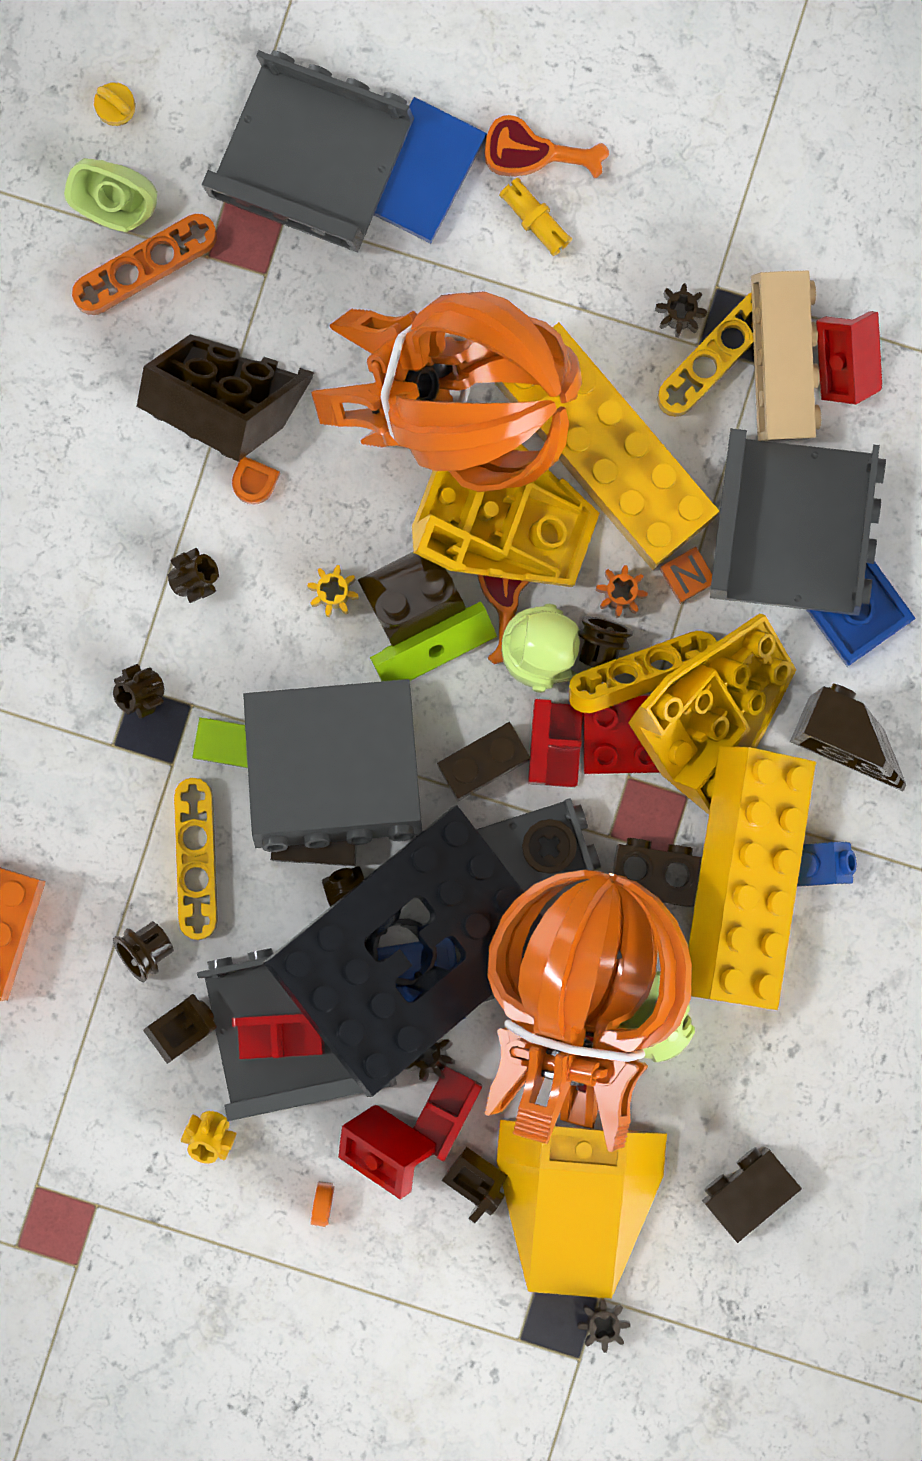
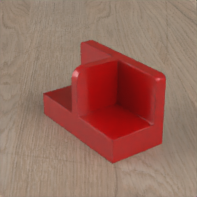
(849, 358)
(555, 744)
(277, 1036)
(447, 1110)
(384, 1149)

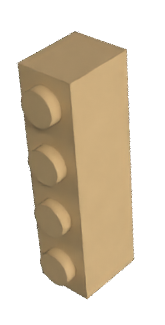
(785, 355)

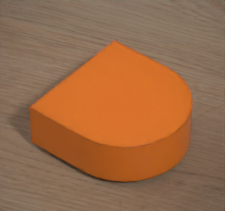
(253, 481)
(322, 1204)

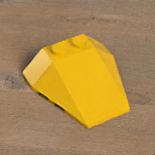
(506, 533)

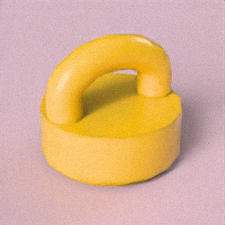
(114, 104)

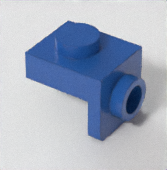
(827, 864)

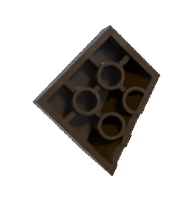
(219, 395)
(847, 734)

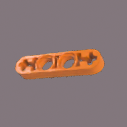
(141, 258)

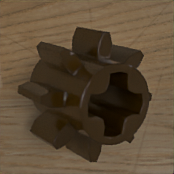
(691, 306)
(193, 575)
(138, 691)
(440, 1059)
(603, 1337)

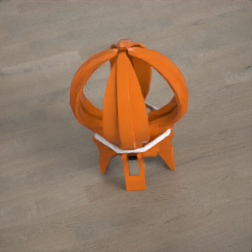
(420, 365)
(579, 989)

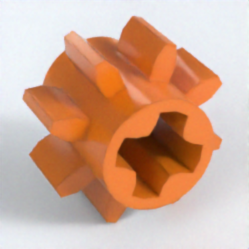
(622, 579)

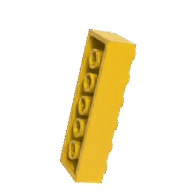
(623, 464)
(749, 876)

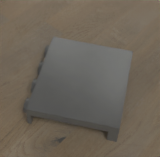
(332, 765)

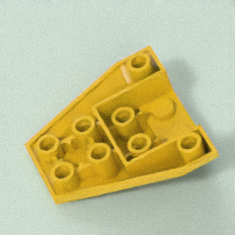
(714, 702)
(578, 1204)

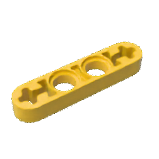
(714, 349)
(636, 664)
(201, 858)

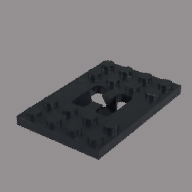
(355, 995)

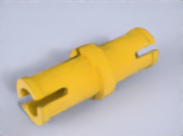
(535, 216)

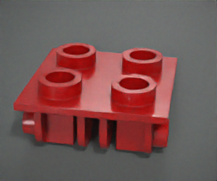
(612, 743)

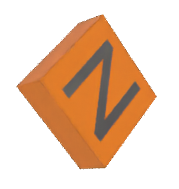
(687, 574)

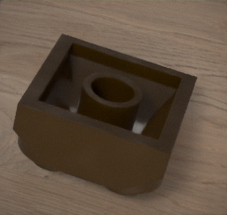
(411, 596)

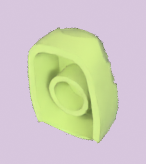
(110, 194)

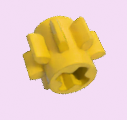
(339, 600)
(208, 1137)

